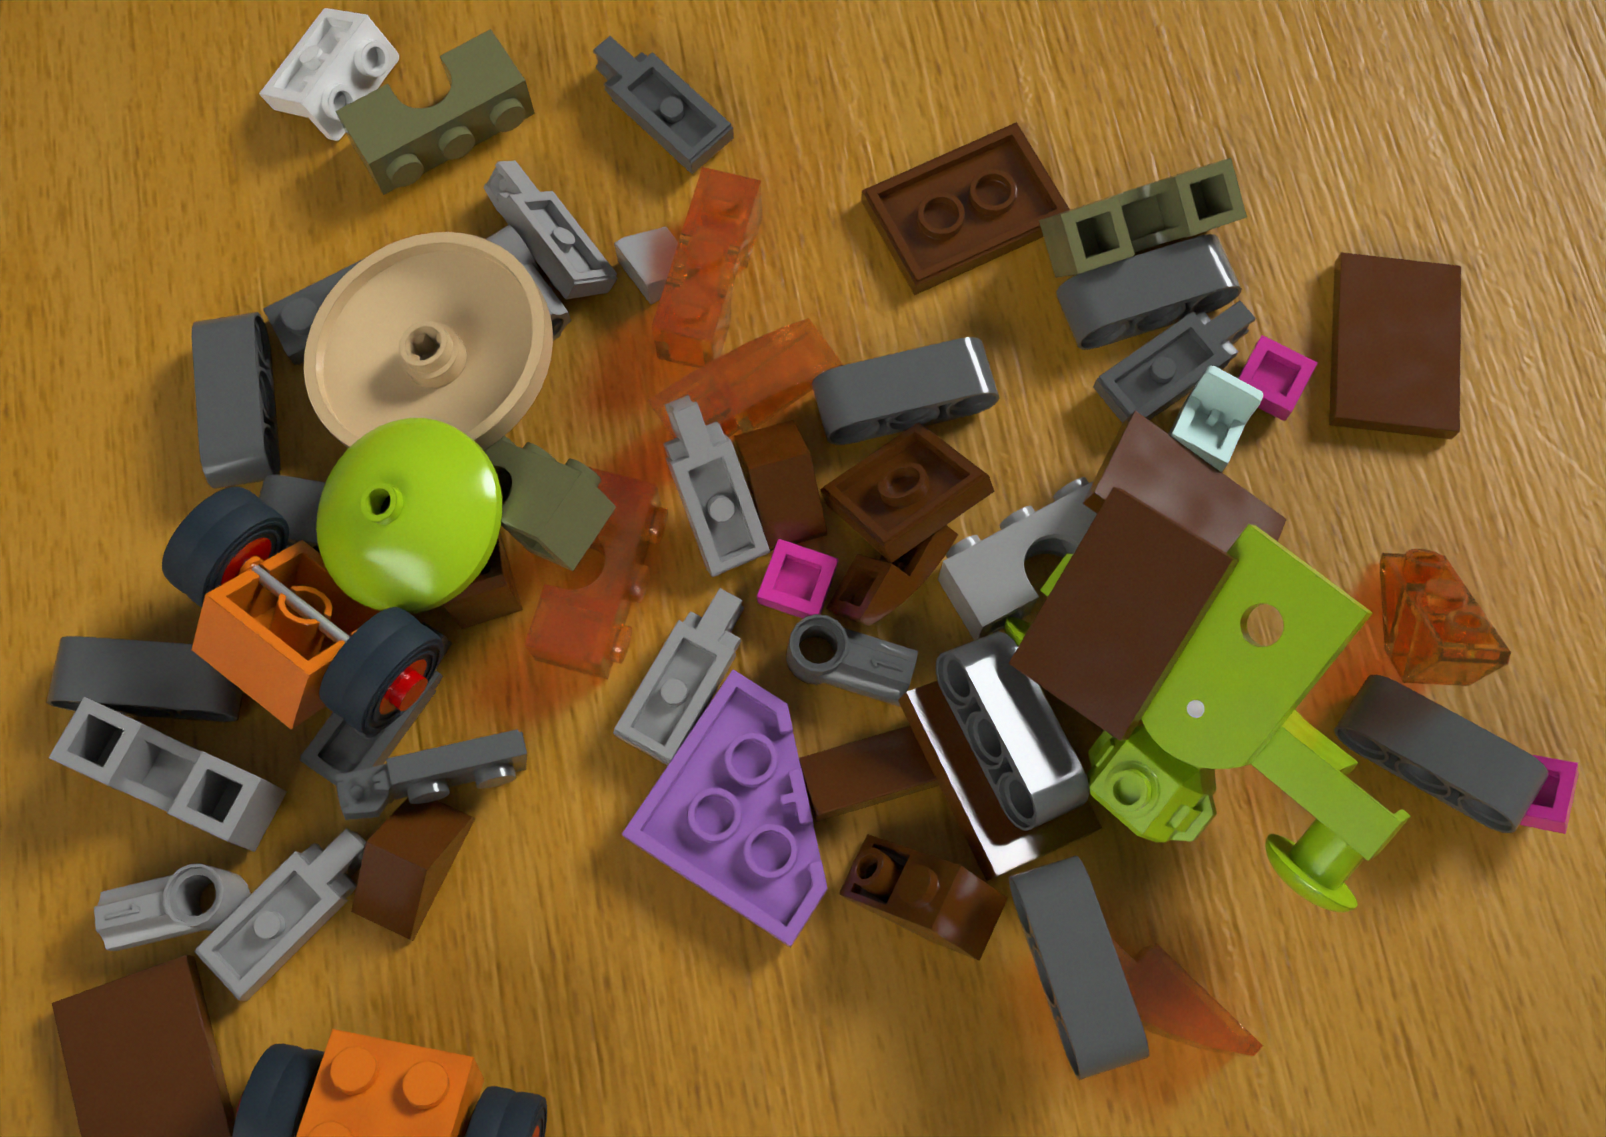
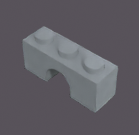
(989, 576)
(168, 774)

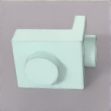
(1215, 416)

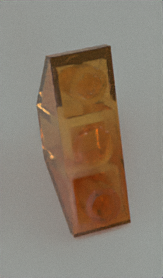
(1434, 622)

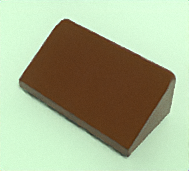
(866, 773)

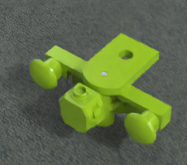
(1235, 708)

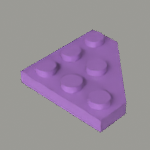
(739, 812)

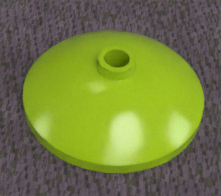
(437, 523)

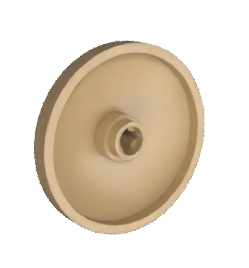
(430, 333)

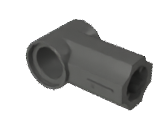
(859, 660)

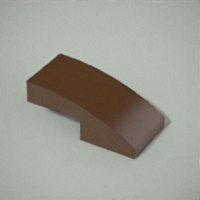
(878, 587)

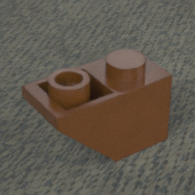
(924, 895)

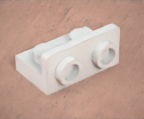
(331, 67)

